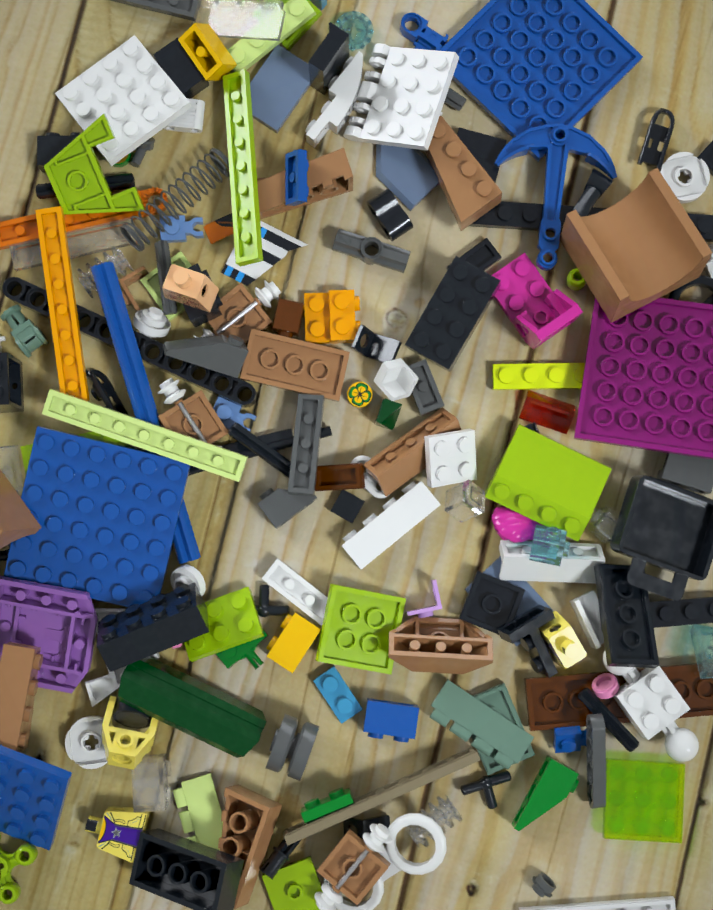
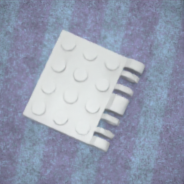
(405, 99)

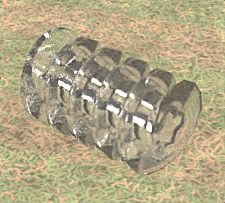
(120, 264)
(440, 814)

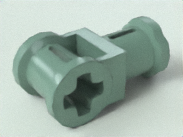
(26, 333)

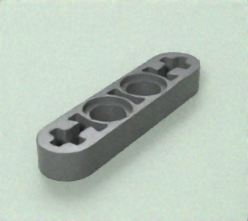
(596, 760)

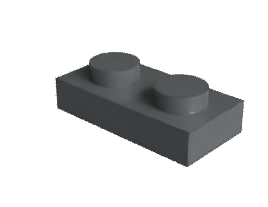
(425, 391)

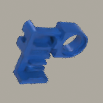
(427, 37)

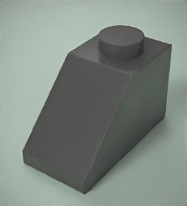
(281, 506)

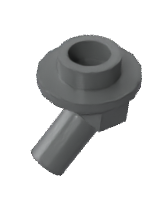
(141, 151)

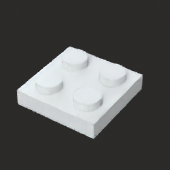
(450, 457)

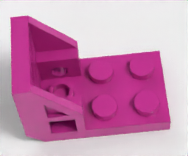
(531, 303)

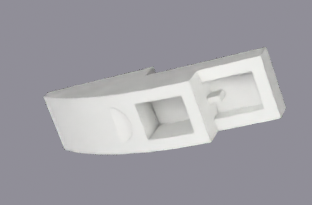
(343, 94)

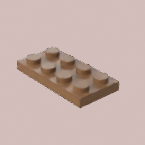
(294, 365)

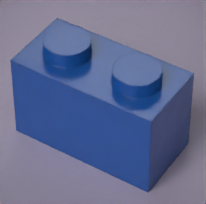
(390, 719)

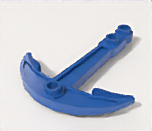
(557, 152)

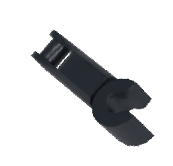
(595, 187)

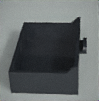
(329, 58)

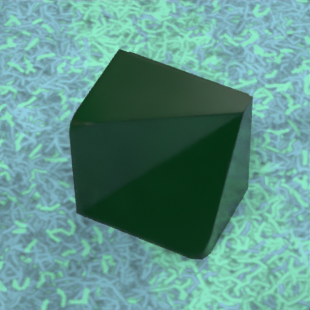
(388, 414)

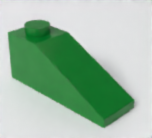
(548, 789)

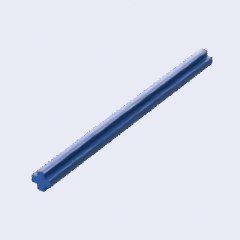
(137, 383)

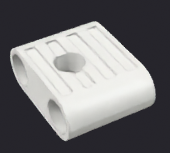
(191, 120)

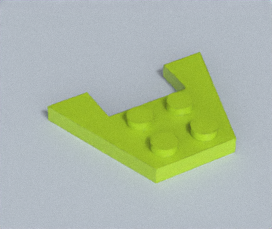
(80, 180)

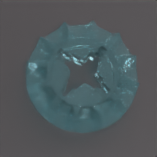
(362, 24)

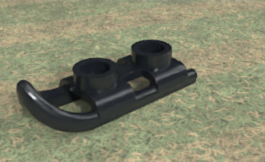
(658, 134)
(104, 391)

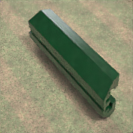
(191, 706)

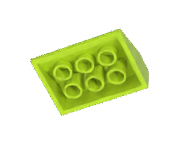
(548, 482)

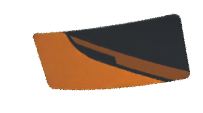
(219, 228)

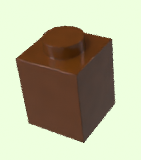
(288, 318)

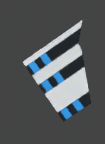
(274, 248)

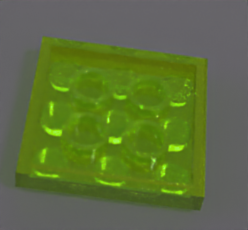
(644, 800)

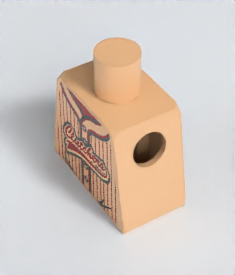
(186, 288)

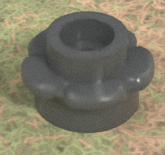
(543, 885)

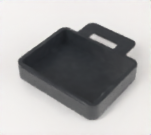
(666, 530)

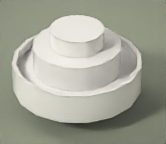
(151, 322)
(187, 575)

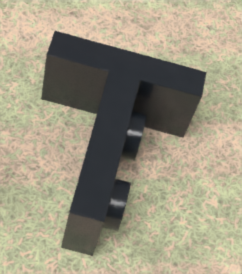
(526, 630)

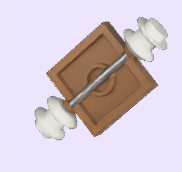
(243, 312)
(190, 416)
(353, 867)

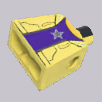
(562, 643)
(118, 830)

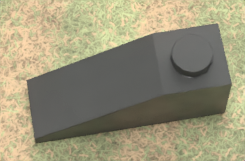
(211, 352)

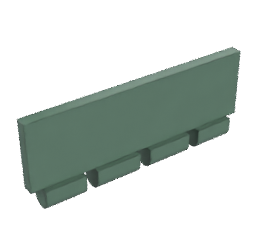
(487, 725)

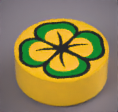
(359, 394)

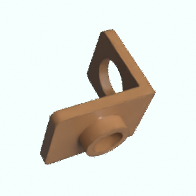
(127, 281)

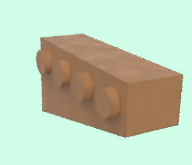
(17, 693)

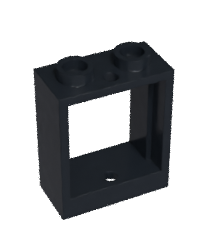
(11, 372)

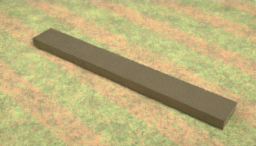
(383, 795)

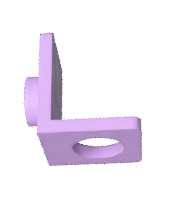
(428, 611)

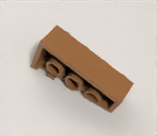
(461, 176)
(326, 178)
(247, 833)

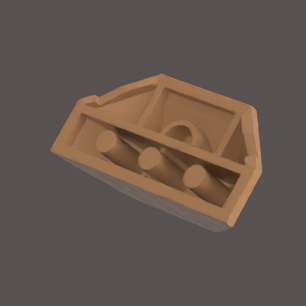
(440, 646)

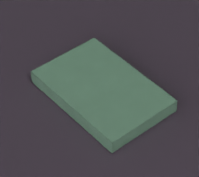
(500, 701)

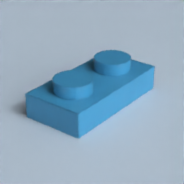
(337, 694)

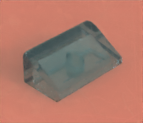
(703, 647)

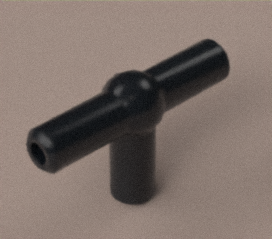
(265, 609)
(486, 783)

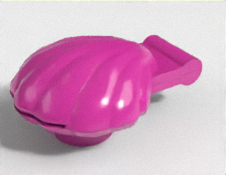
(513, 525)

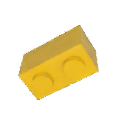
(207, 52)
(293, 641)

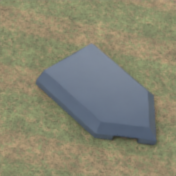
(405, 173)

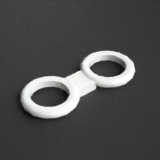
(398, 862)

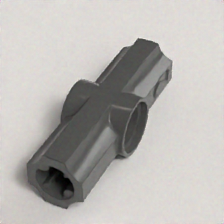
(355, 245)

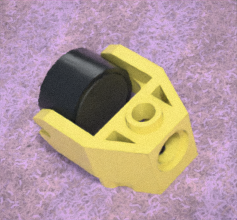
(119, 750)

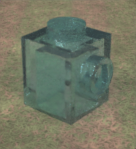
(549, 545)

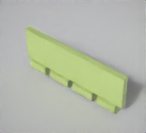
(203, 810)

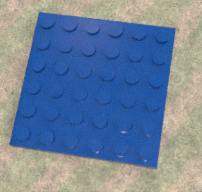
(539, 62)
(102, 517)

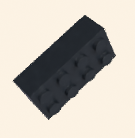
(453, 313)
(152, 626)
(185, 871)

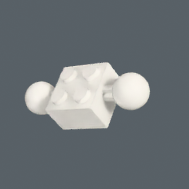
(653, 706)

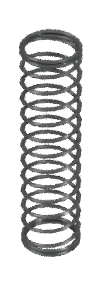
(125, 228)

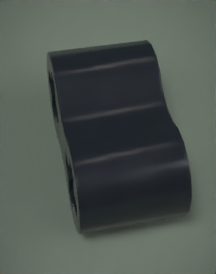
(390, 214)

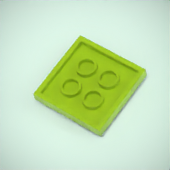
(358, 628)

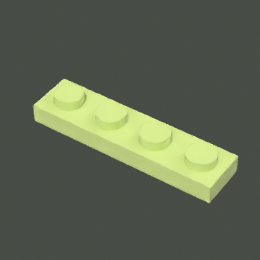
(249, 51)

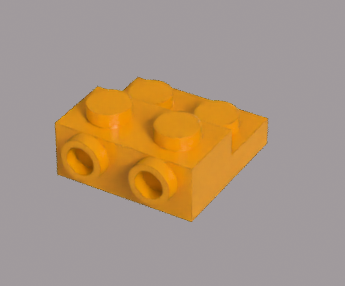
(331, 317)

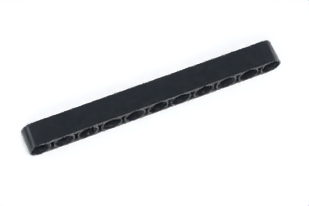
(98, 324)

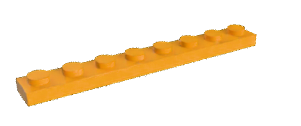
(62, 302)

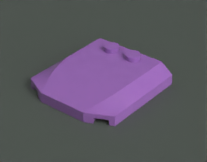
(54, 619)

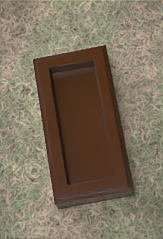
(340, 477)

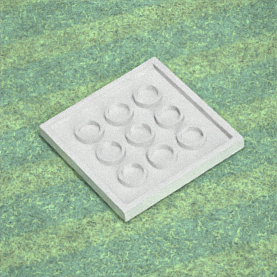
(130, 92)

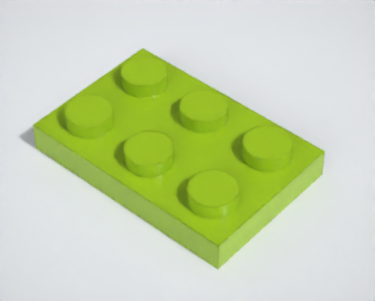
(231, 623)

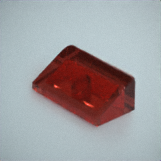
(547, 412)

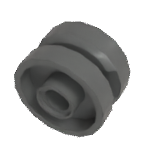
(291, 746)

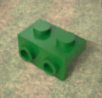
(316, 808)

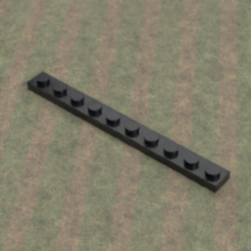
(528, 217)

